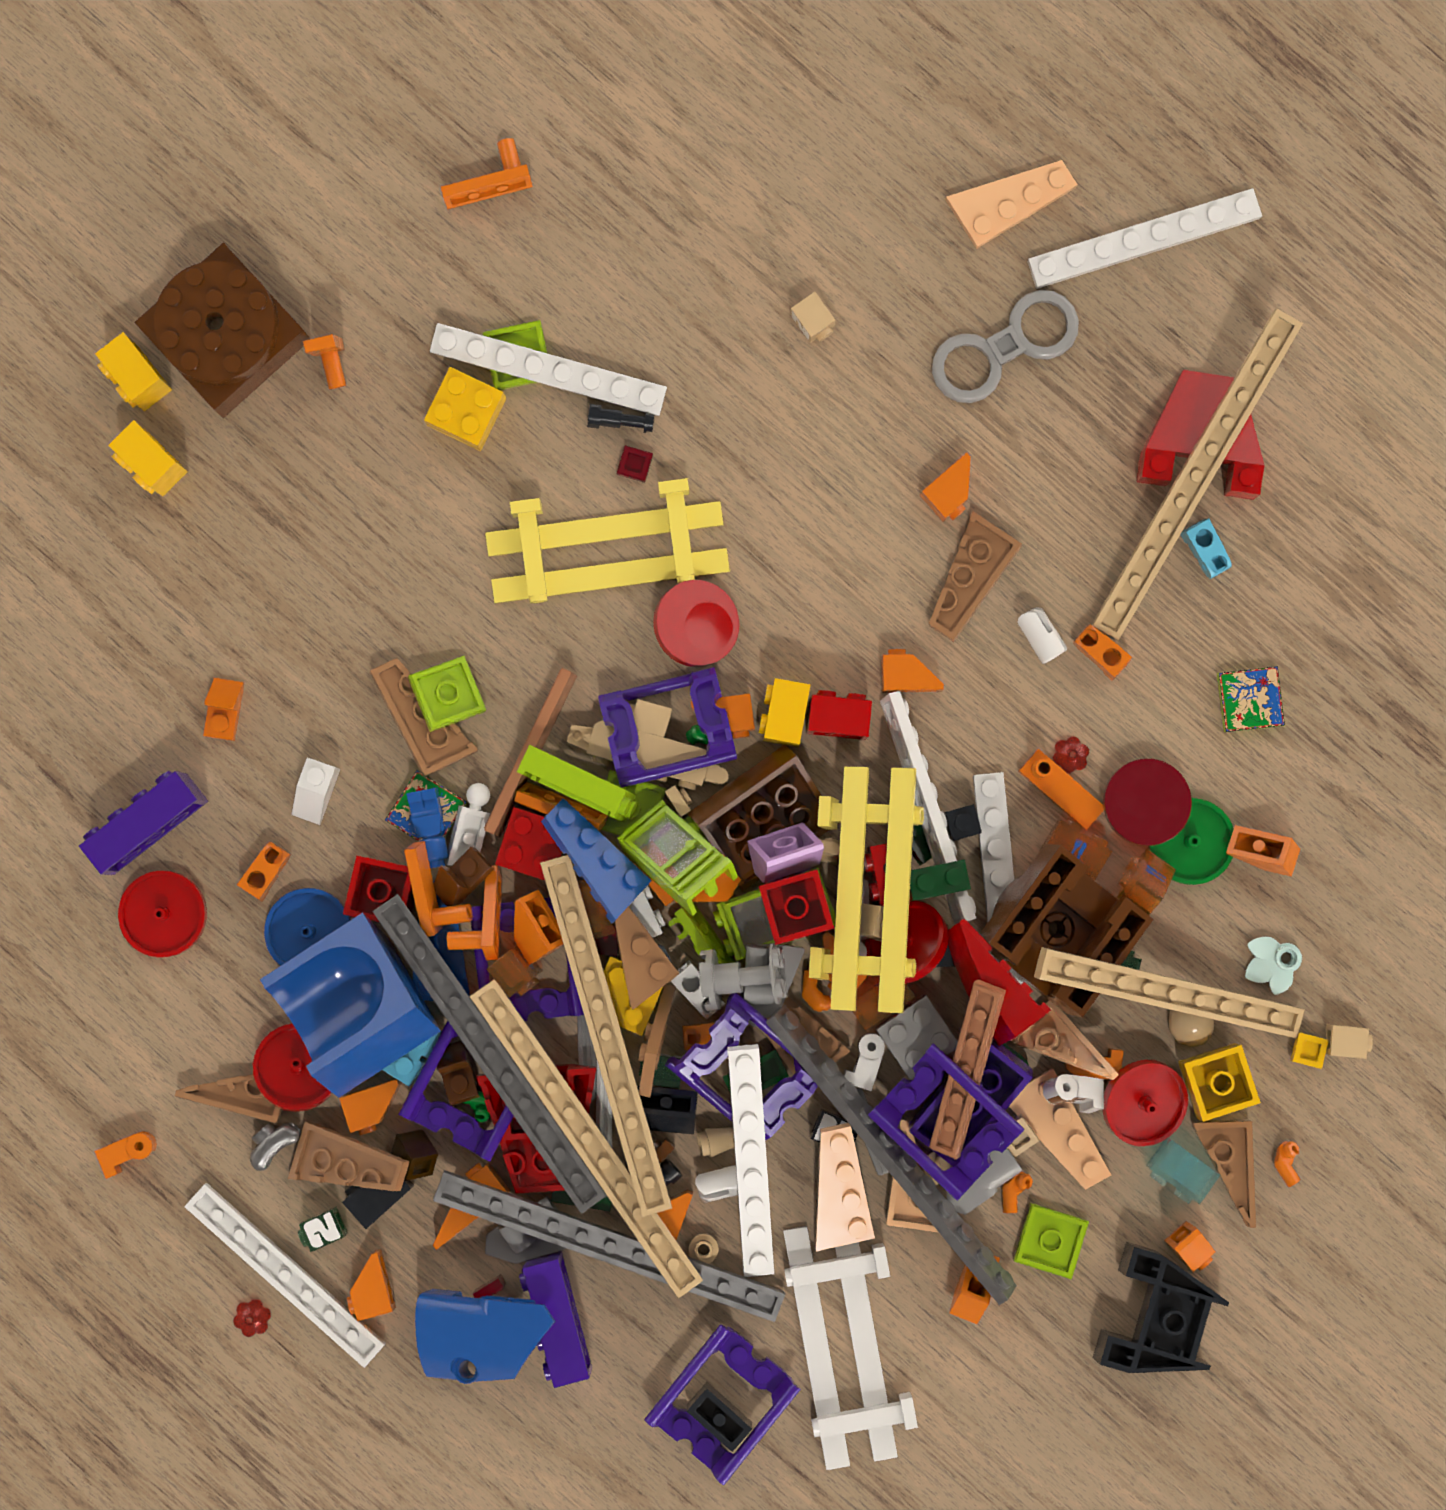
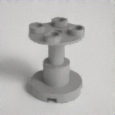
(730, 977)

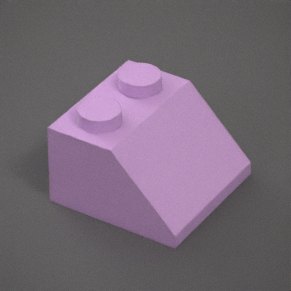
(785, 852)

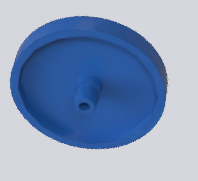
(301, 921)

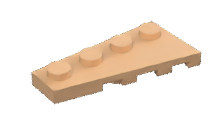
(1008, 201)
(842, 1200)

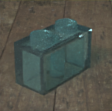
(1183, 1171)

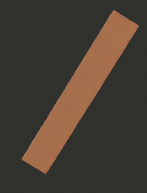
(536, 738)
(971, 1057)

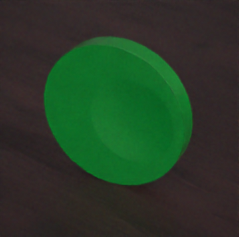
(1200, 846)

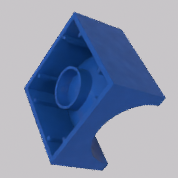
(351, 1004)

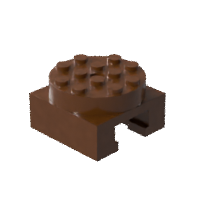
(239, 355)
(1086, 918)

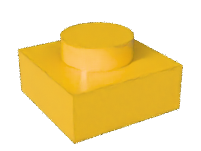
(1309, 1050)

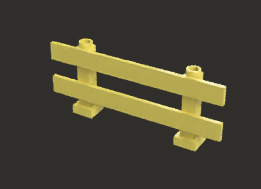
(533, 538)
(853, 816)

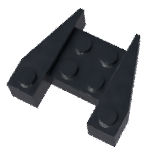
(1168, 1321)

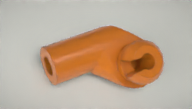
(813, 996)
(1283, 1162)
(1012, 1189)

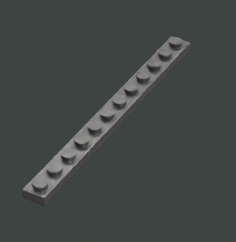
(489, 1053)
(898, 1163)
(599, 1243)

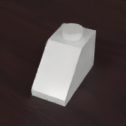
(314, 790)

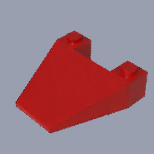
(1181, 426)

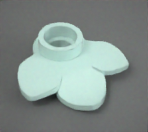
(1268, 964)

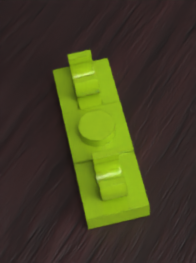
(700, 933)

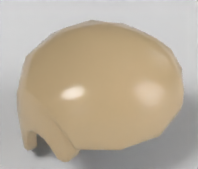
(1189, 1028)

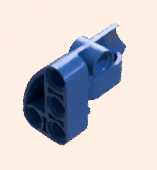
(485, 1330)

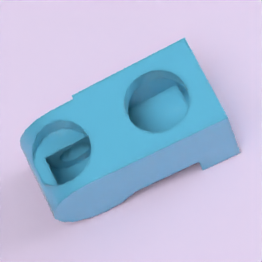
(1207, 548)

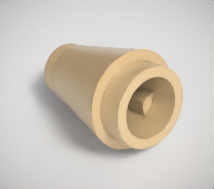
(715, 1141)

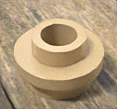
(710, 1242)

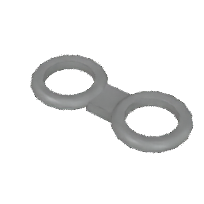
(1005, 346)

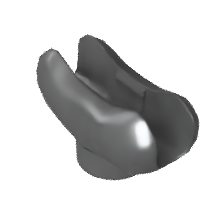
(270, 1142)

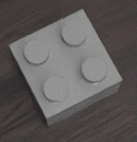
(913, 1032)

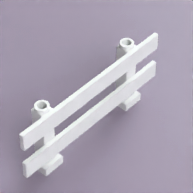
(877, 1413)

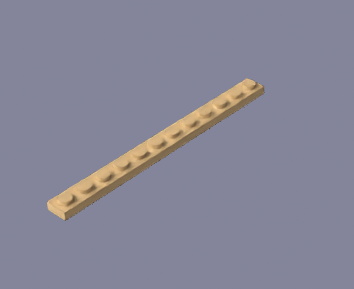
(1197, 473)
(606, 1036)
(584, 1136)

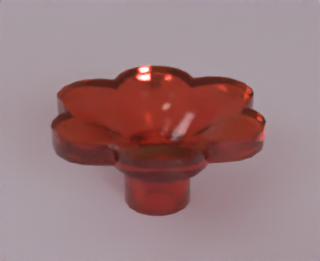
(1063, 758)
(259, 1316)

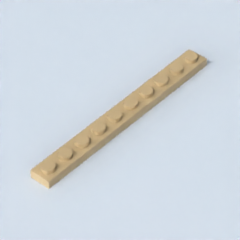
(1168, 992)

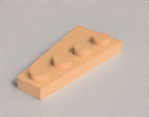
(1061, 1132)

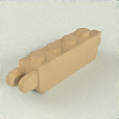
(652, 752)

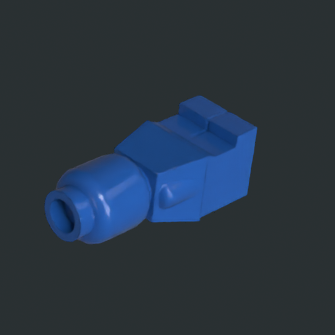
(429, 824)

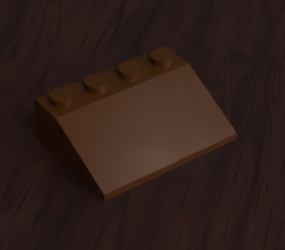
(757, 803)

